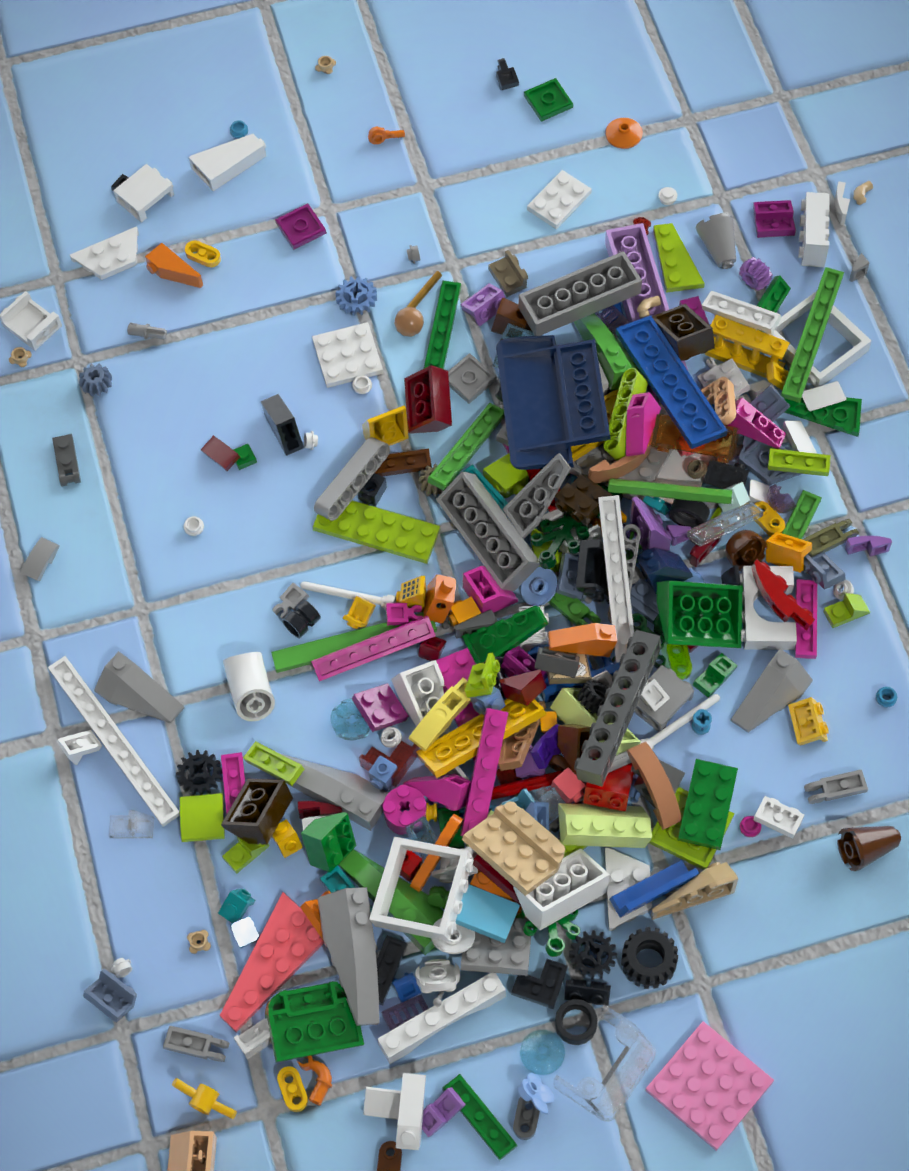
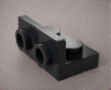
(725, 475)

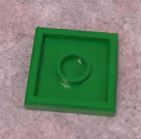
(548, 99)

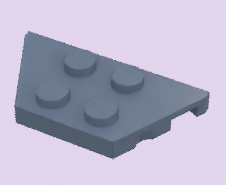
(756, 457)

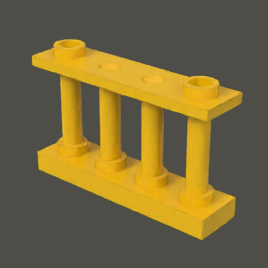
(743, 335)

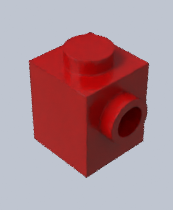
(411, 865)

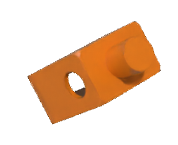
(441, 591)

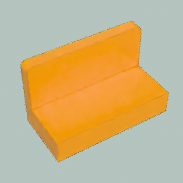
(787, 551)

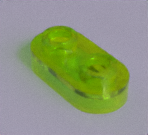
(679, 660)

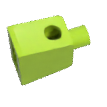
(505, 477)

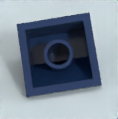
(662, 566)

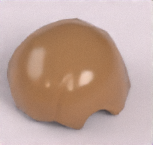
(409, 321)

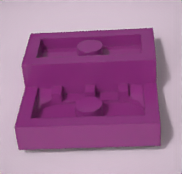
(774, 218)

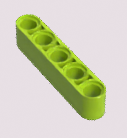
(631, 384)

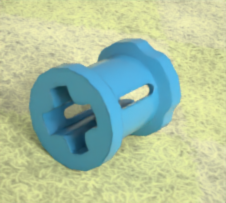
(696, 723)

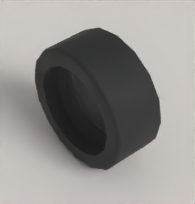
(689, 512)
(579, 1005)

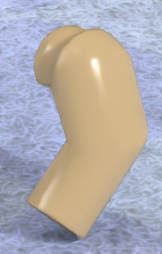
(859, 192)
(647, 304)

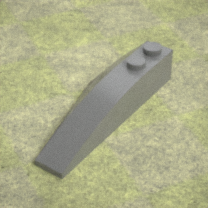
(342, 789)
(352, 949)

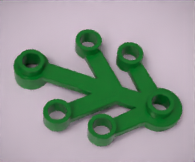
(554, 941)

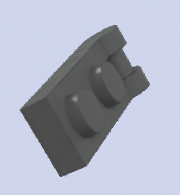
(66, 459)

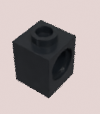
(375, 482)

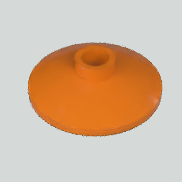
(624, 138)

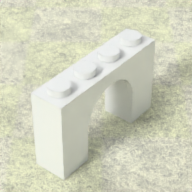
(760, 633)

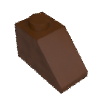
(571, 741)

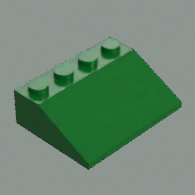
(700, 613)

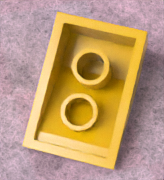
(388, 427)

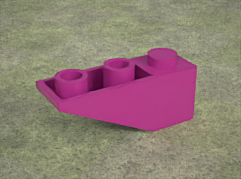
(640, 422)
(756, 425)
(447, 789)

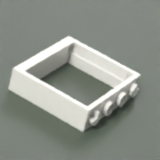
(843, 326)
(390, 878)

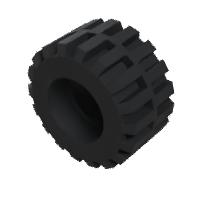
(657, 942)

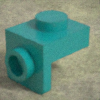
(236, 905)

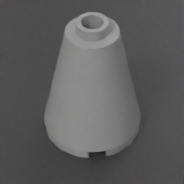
(719, 238)

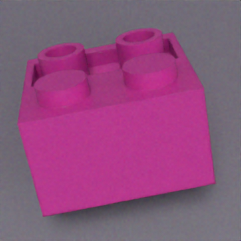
(486, 591)

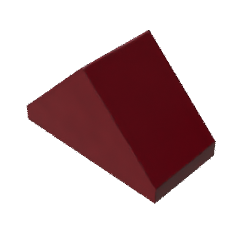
(523, 687)

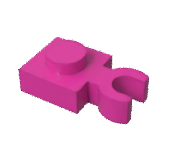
(399, 613)

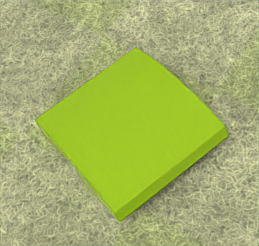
(202, 817)

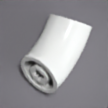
(249, 686)

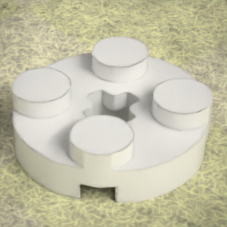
(437, 976)

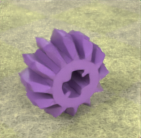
(755, 273)

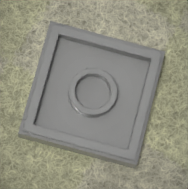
(470, 378)

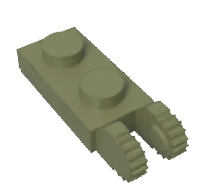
(830, 537)

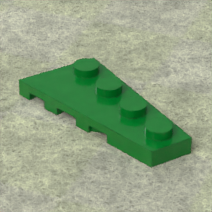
(839, 416)
(505, 634)

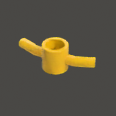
(204, 1099)

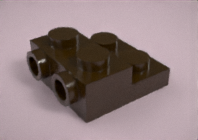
(580, 499)

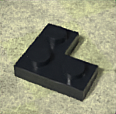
(542, 990)

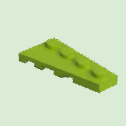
(675, 262)

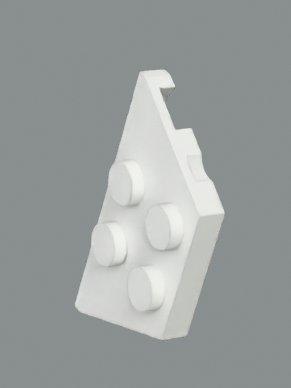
(109, 255)
(623, 874)

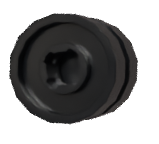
(298, 621)

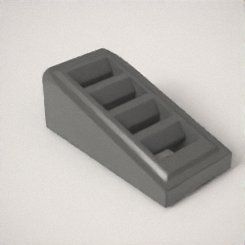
(471, 625)

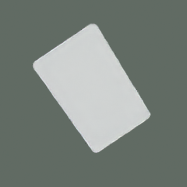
(823, 396)

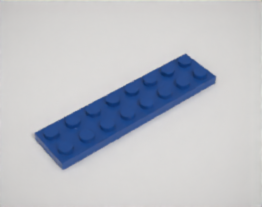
(671, 382)

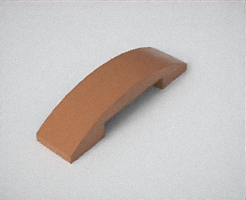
(604, 471)
(657, 783)

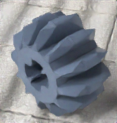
(95, 380)

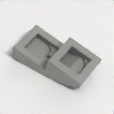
(39, 557)

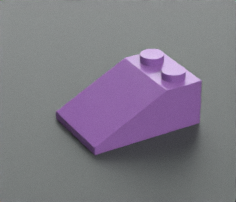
(650, 526)

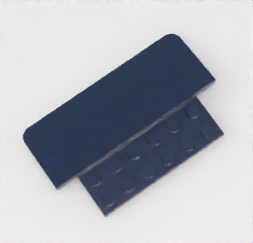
(550, 398)

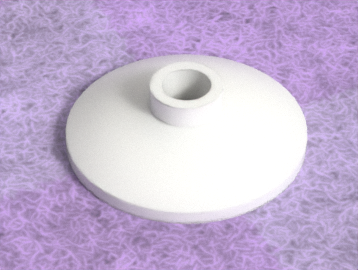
(463, 940)

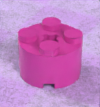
(401, 799)

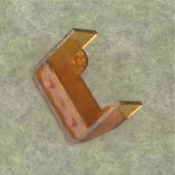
(667, 437)

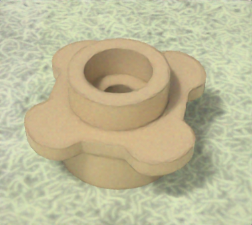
(325, 64)
(20, 352)
(194, 937)

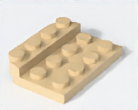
(517, 847)

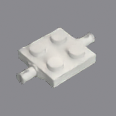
(727, 369)

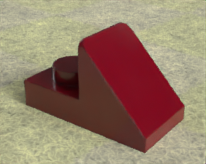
(699, 553)

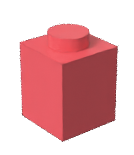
(569, 786)

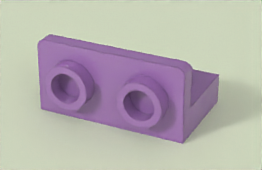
(483, 304)

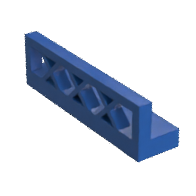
(652, 888)

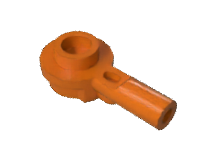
(378, 135)

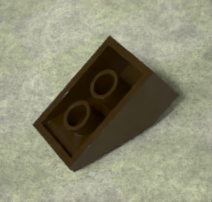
(685, 331)

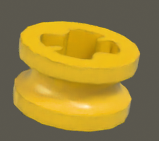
(431, 812)

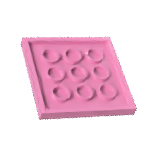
(709, 1085)

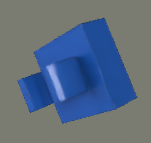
(406, 987)

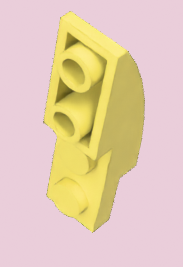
(440, 716)

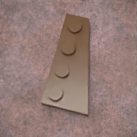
(517, 745)

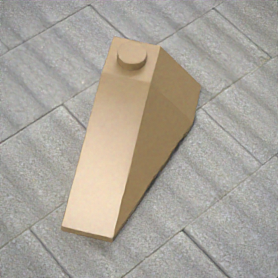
(710, 884)

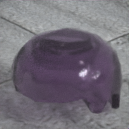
(779, 502)

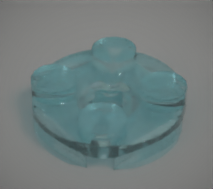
(343, 728)

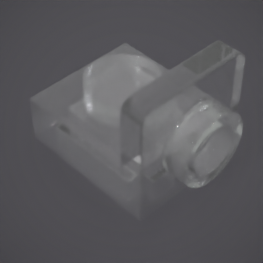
(549, 795)

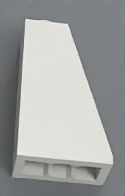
(227, 160)

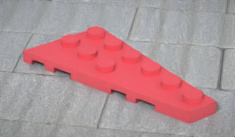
(279, 952)

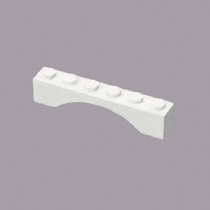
(461, 1004)

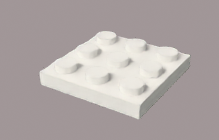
(347, 354)

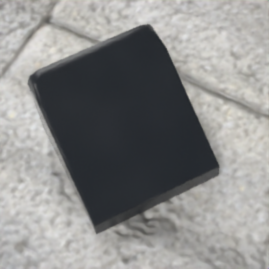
(731, 576)

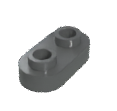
(525, 1117)

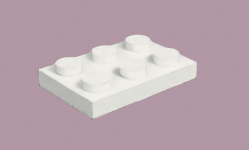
(559, 199)

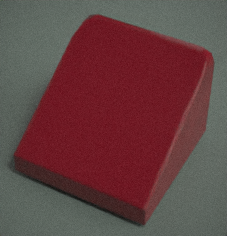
(431, 648)

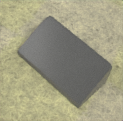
(557, 662)

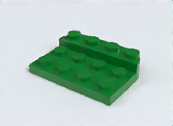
(311, 1022)

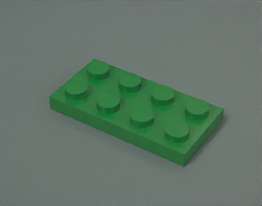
(708, 804)

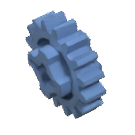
(356, 295)

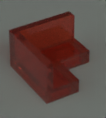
(402, 756)

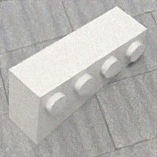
(815, 229)

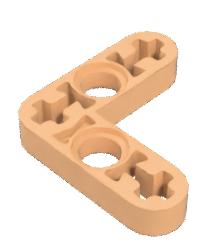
(717, 396)

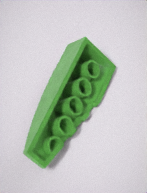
(610, 351)
(406, 902)

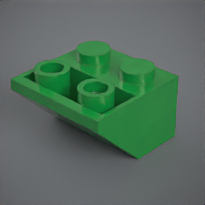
(328, 841)

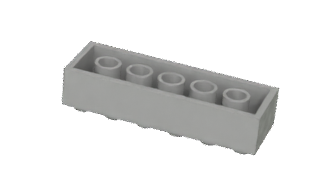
(579, 294)
(488, 531)

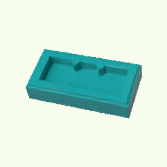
(657, 504)

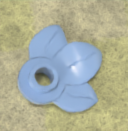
(533, 1090)

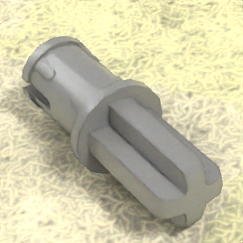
(146, 331)

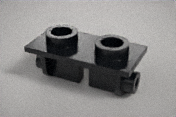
(596, 994)

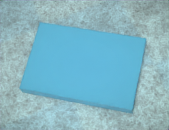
(487, 913)

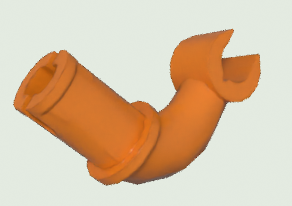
(323, 1080)

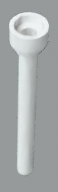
(348, 594)
(680, 722)

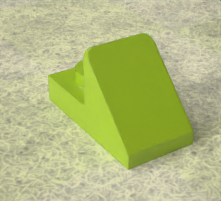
(847, 610)
(242, 854)

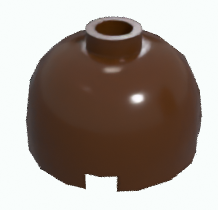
(745, 548)

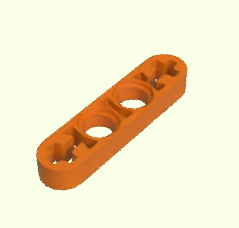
(431, 860)

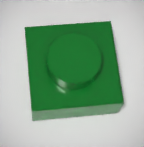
(246, 457)

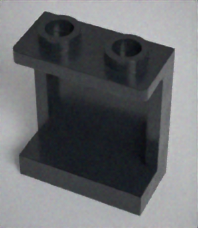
(590, 570)

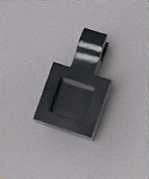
(506, 76)

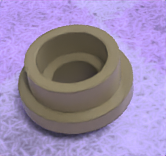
(693, 468)

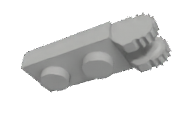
(837, 786)
(193, 1043)

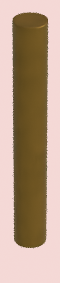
(425, 289)

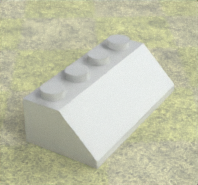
(569, 889)

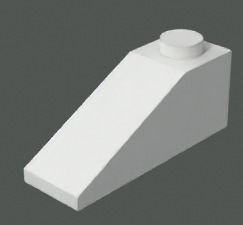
(411, 1112)

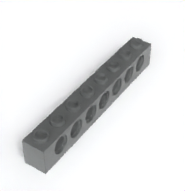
(596, 770)

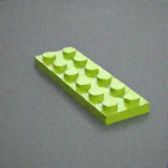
(382, 531)

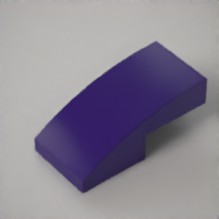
(546, 748)

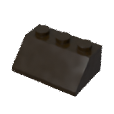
(258, 810)

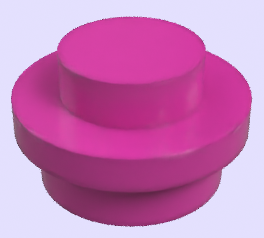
(750, 827)

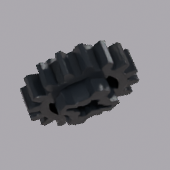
(199, 782)
(584, 958)

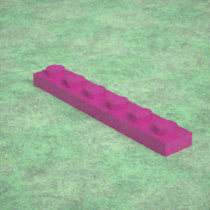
(373, 648)
(485, 768)

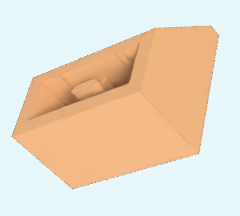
(192, 1151)

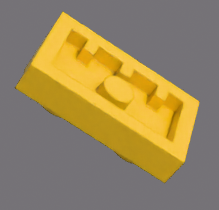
(808, 721)

